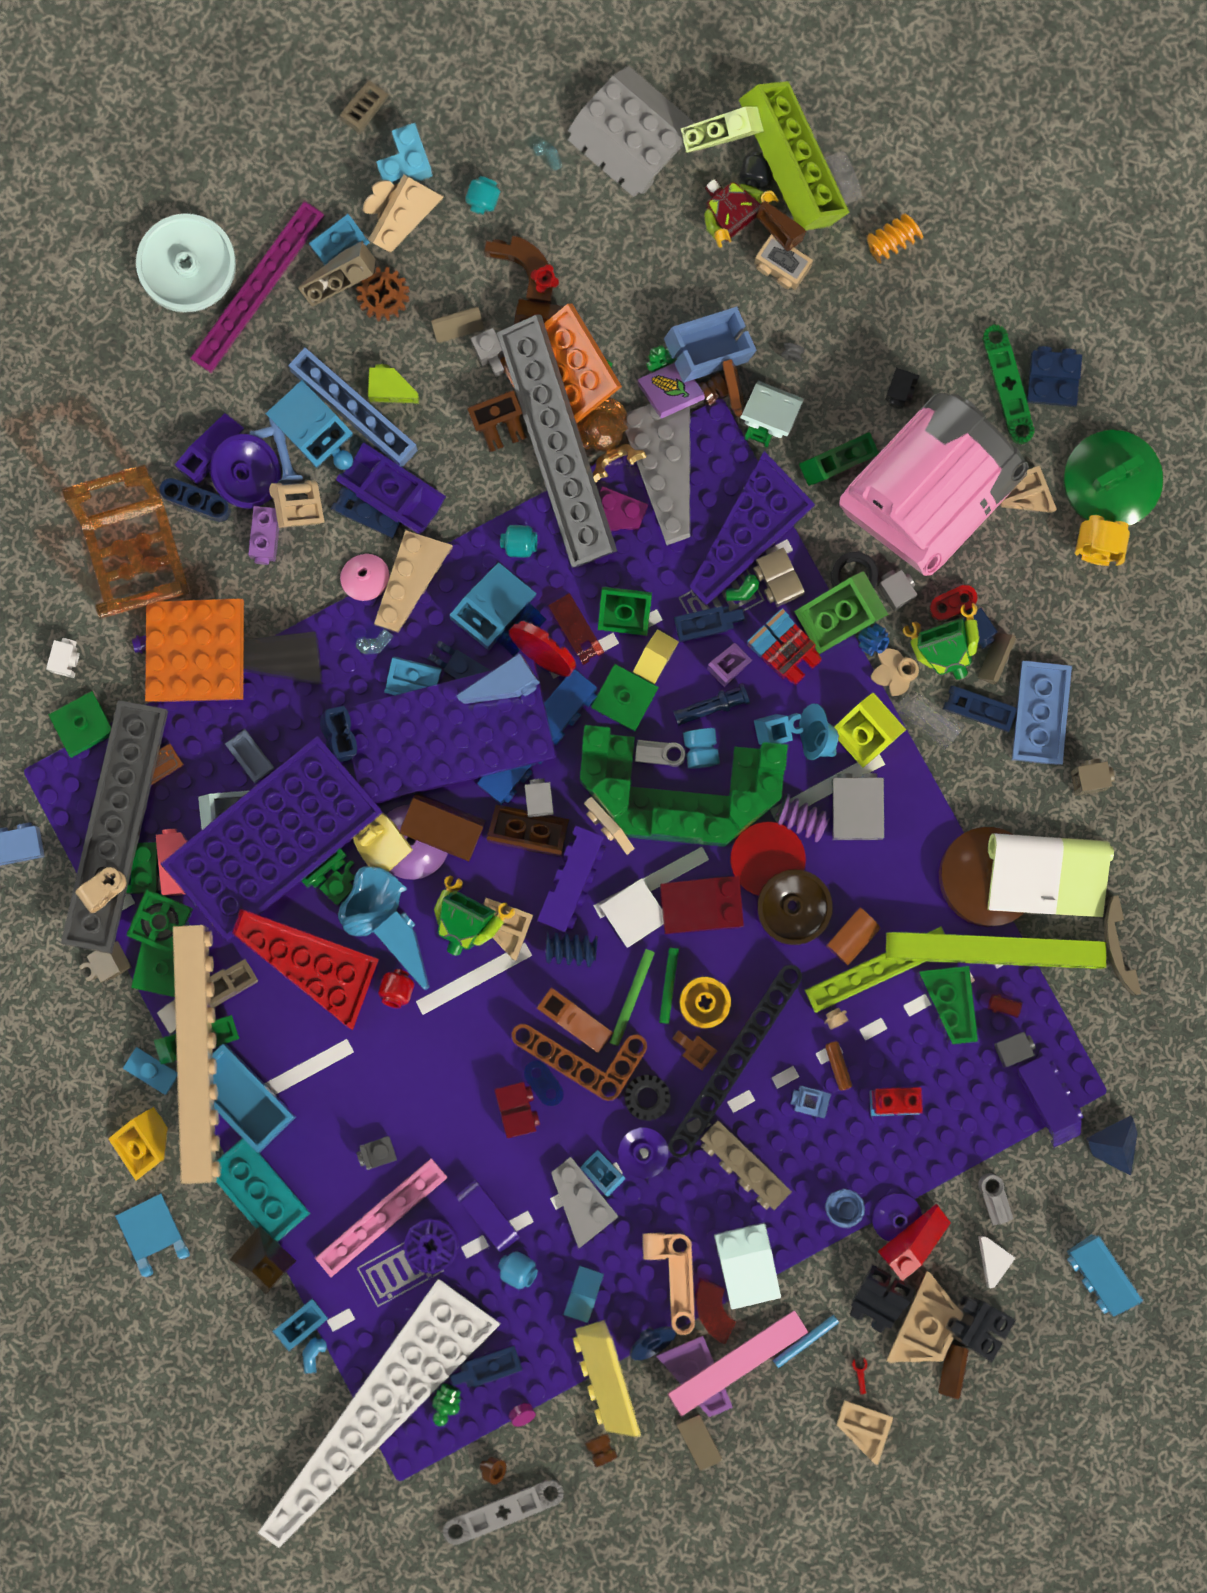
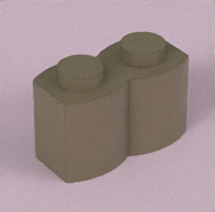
(779, 577)

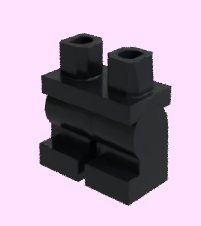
(877, 1302)
(977, 1324)

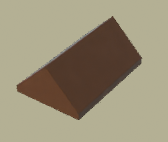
(442, 826)
(537, 834)

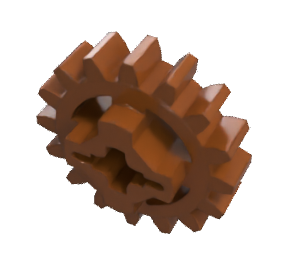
(392, 295)

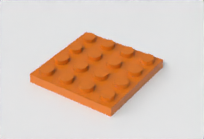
(580, 362)
(194, 650)

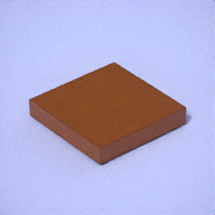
(734, 387)

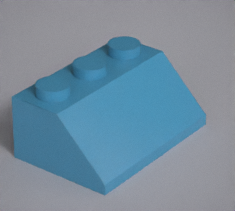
(1103, 1276)

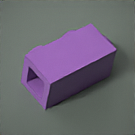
(264, 535)

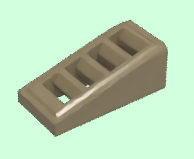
(359, 125)

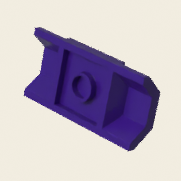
(392, 489)

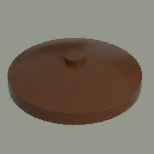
(967, 878)

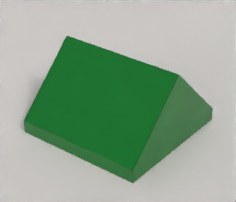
(624, 611)

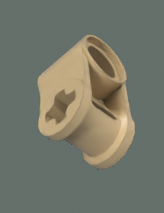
(99, 891)

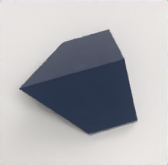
(1115, 1144)

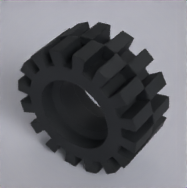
(660, 1088)

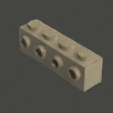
(742, 1162)

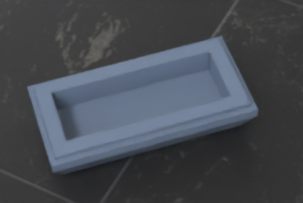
(249, 756)

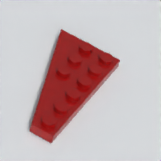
(320, 968)

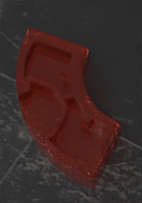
(711, 1310)

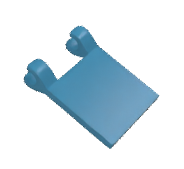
(150, 1229)

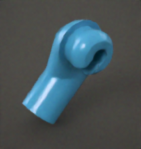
(310, 1352)

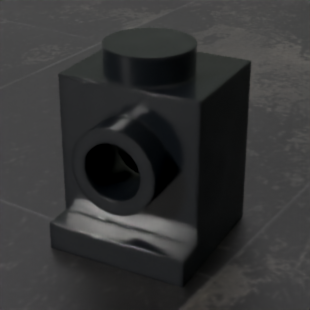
(900, 388)

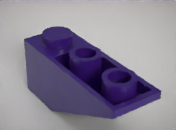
(197, 458)

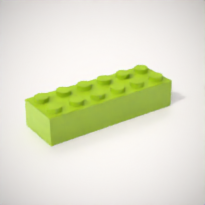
(795, 157)

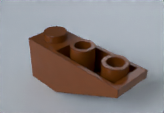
(574, 1020)

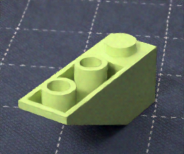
(722, 129)

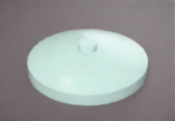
(185, 262)

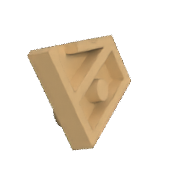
(1031, 494)
(513, 930)
(865, 1428)

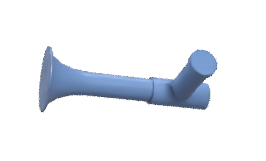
(289, 475)

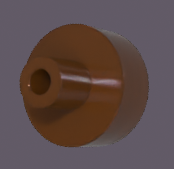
(493, 1470)

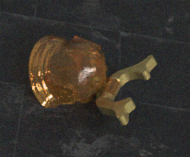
(604, 431)

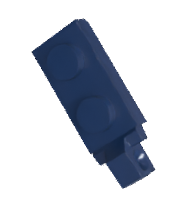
(706, 622)
(488, 1368)

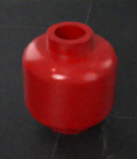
(396, 988)

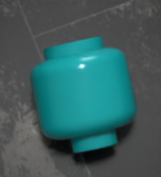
(482, 195)
(519, 541)

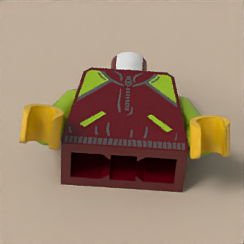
(732, 208)

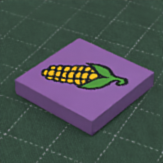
(668, 392)

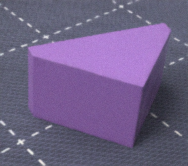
(729, 664)

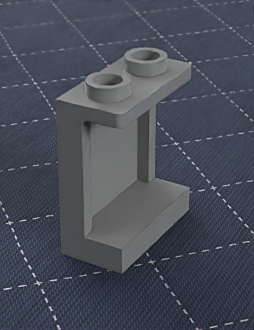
(858, 807)

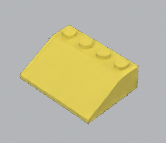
(606, 1379)

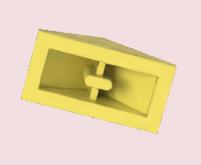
(655, 656)

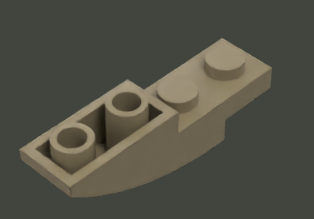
(226, 985)

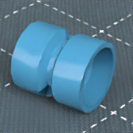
(701, 748)

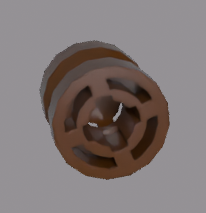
(714, 388)
(599, 1444)

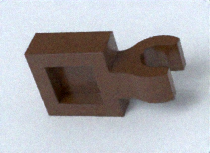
(697, 1051)

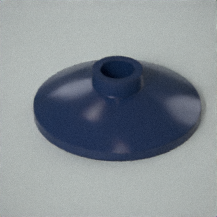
(652, 1342)

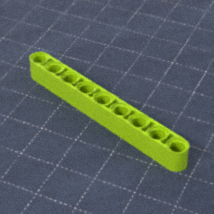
(995, 950)

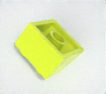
(868, 730)

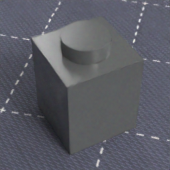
(1015, 1049)

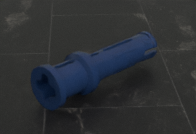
(723, 701)

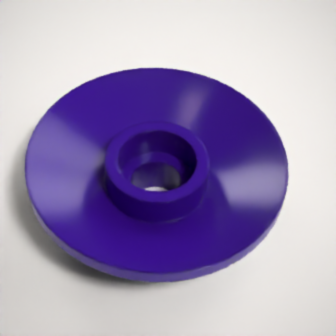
(657, 1153)
(889, 1209)

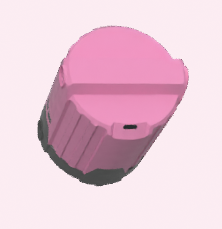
(935, 482)

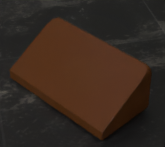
(953, 1371)

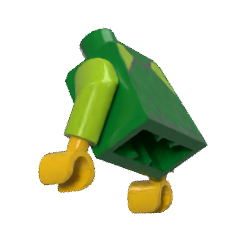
(948, 645)
(464, 919)

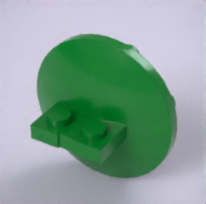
(1113, 477)

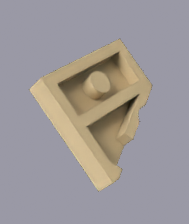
(610, 828)

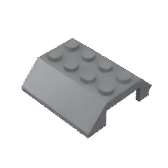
(629, 130)

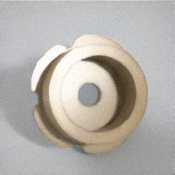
(836, 1018)

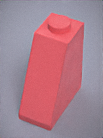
(167, 844)

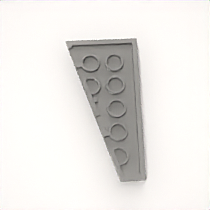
(665, 467)

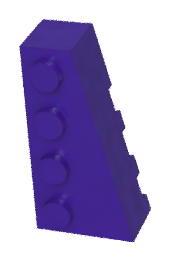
(571, 880)

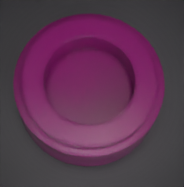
(522, 1414)

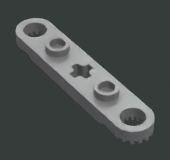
(484, 1519)

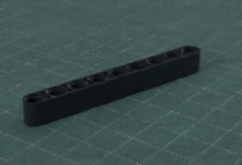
(744, 1052)

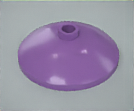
(422, 859)

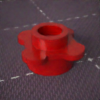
(546, 271)

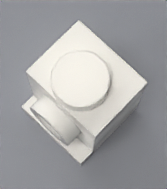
(63, 658)

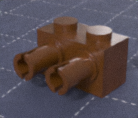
(494, 410)

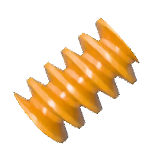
(892, 236)

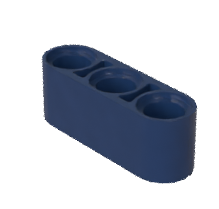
(186, 491)

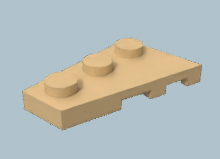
(403, 213)

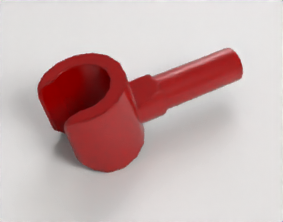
(860, 1375)

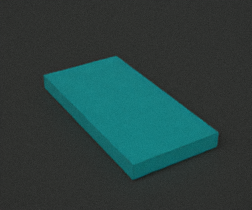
(259, 1191)

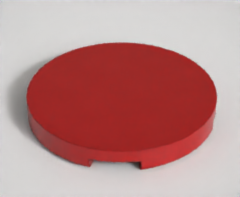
(542, 649)
(764, 852)

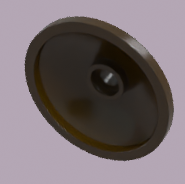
(808, 917)

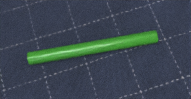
(632, 997)

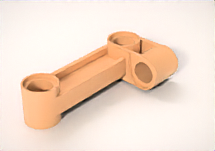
(659, 1246)

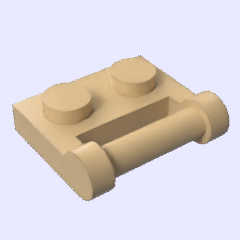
(297, 511)

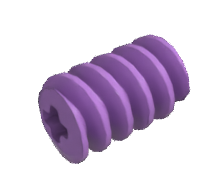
(802, 818)

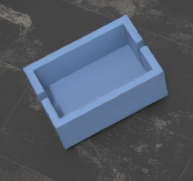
(708, 342)

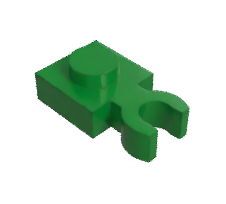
(338, 886)

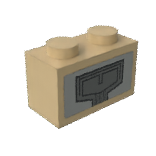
(786, 266)

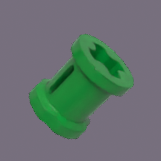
(760, 435)

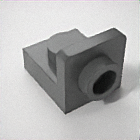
(376, 1153)

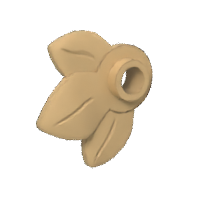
(379, 199)
(891, 672)

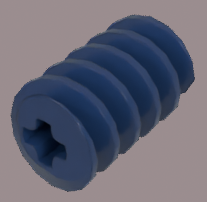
(571, 949)

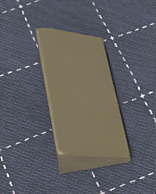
(457, 324)
(996, 658)
(699, 1442)

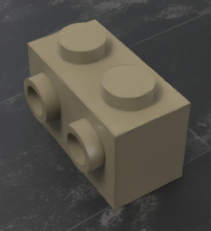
(1092, 777)

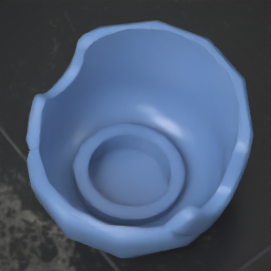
(845, 1208)

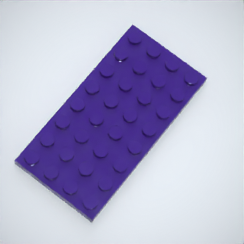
(438, 741)
(272, 837)

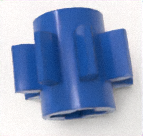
(873, 639)

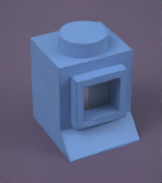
(810, 1101)

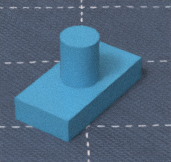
(151, 1070)

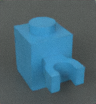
(777, 728)

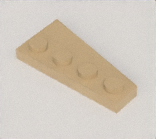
(413, 570)

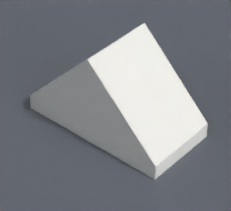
(994, 1260)

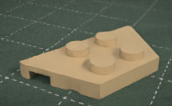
(924, 1327)

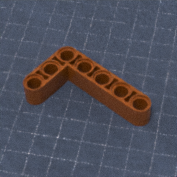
(580, 1064)

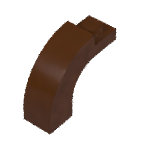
(525, 255)

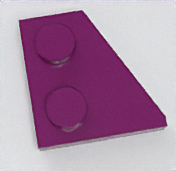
(621, 510)

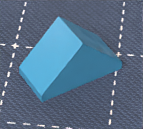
(602, 1173)
(583, 1294)
(300, 1325)

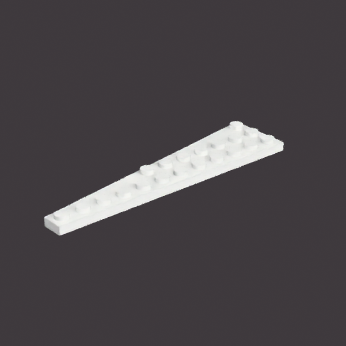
(418, 1361)

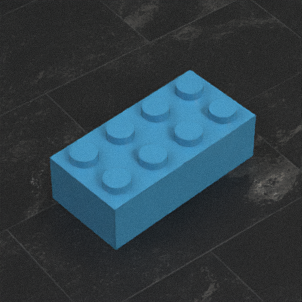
(247, 1101)

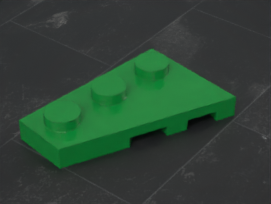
(954, 1001)

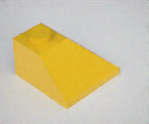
(141, 1142)

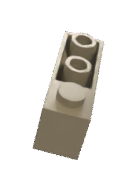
(339, 274)

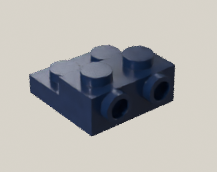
(1054, 377)

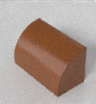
(853, 936)

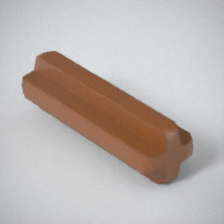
(838, 1065)

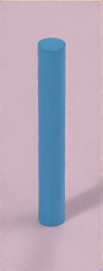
(805, 1341)

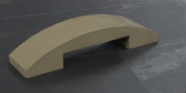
(1127, 978)

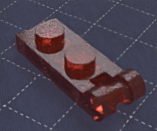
(575, 628)

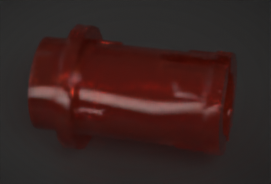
(1004, 1005)

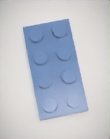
(1041, 712)

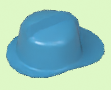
(818, 735)

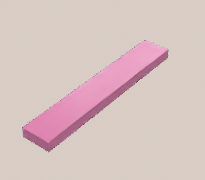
(381, 1217)
(737, 1363)

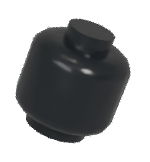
(755, 170)

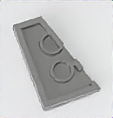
(582, 1202)

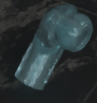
(550, 152)
(374, 646)

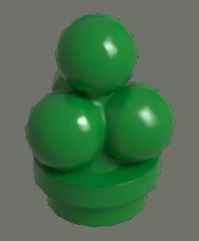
(446, 1403)

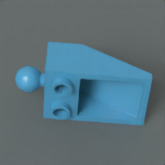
(309, 424)

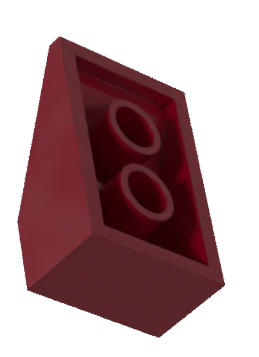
(702, 905)

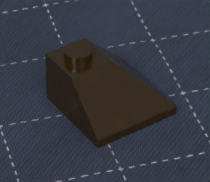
(262, 1260)

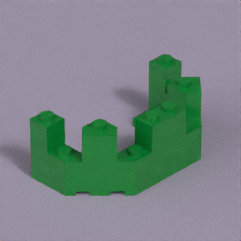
(677, 814)

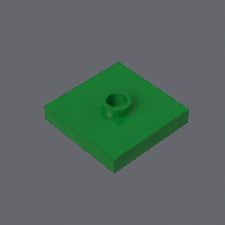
(624, 697)
(81, 724)
(154, 971)

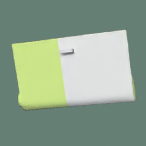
(1048, 875)

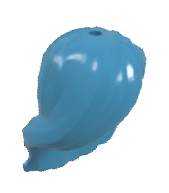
(371, 901)

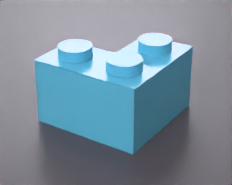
(410, 158)

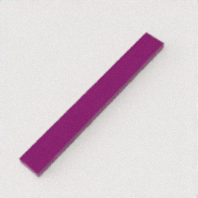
(257, 287)

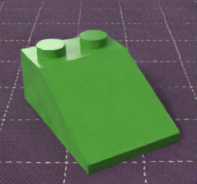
(841, 612)

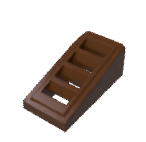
(782, 227)

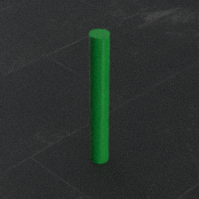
(669, 985)

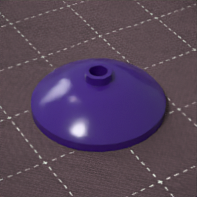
(257, 467)

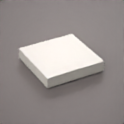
(633, 913)

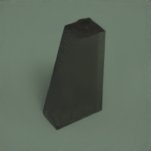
(285, 657)

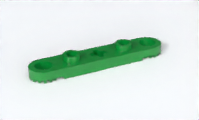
(1012, 401)

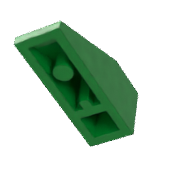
(838, 459)
(224, 1031)

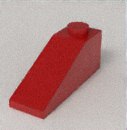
(914, 1244)

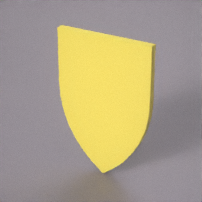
(382, 844)

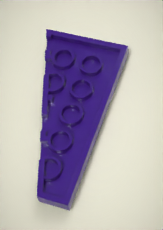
(758, 520)

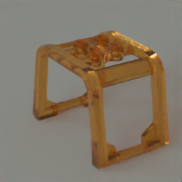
(136, 476)

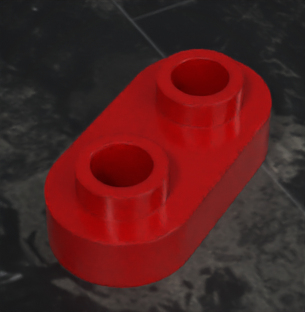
(952, 602)

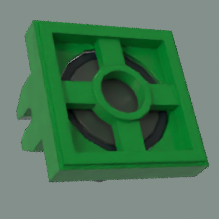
(158, 921)

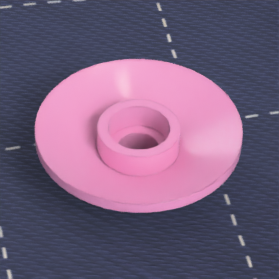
(367, 586)

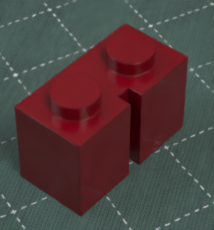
(516, 1109)

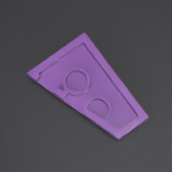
(687, 1361)

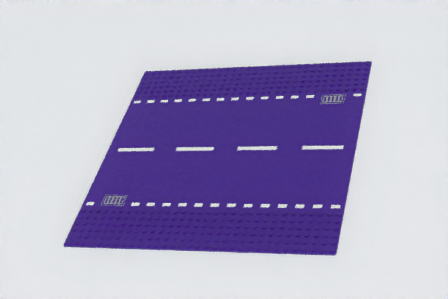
(435, 1063)

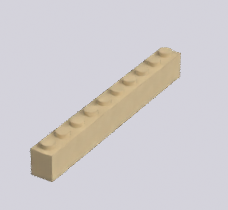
(194, 1054)

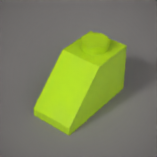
(389, 386)

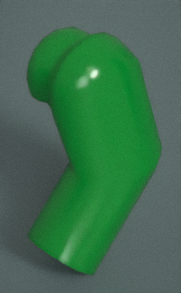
(745, 591)

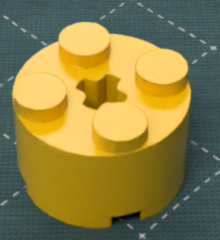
(1102, 541)
(712, 990)

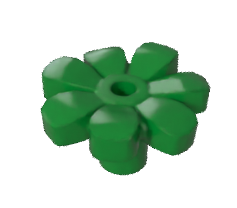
(659, 358)

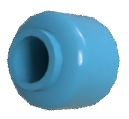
(517, 1270)

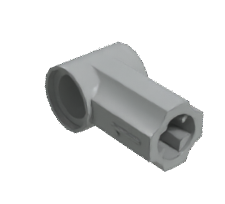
(657, 753)
(995, 1201)

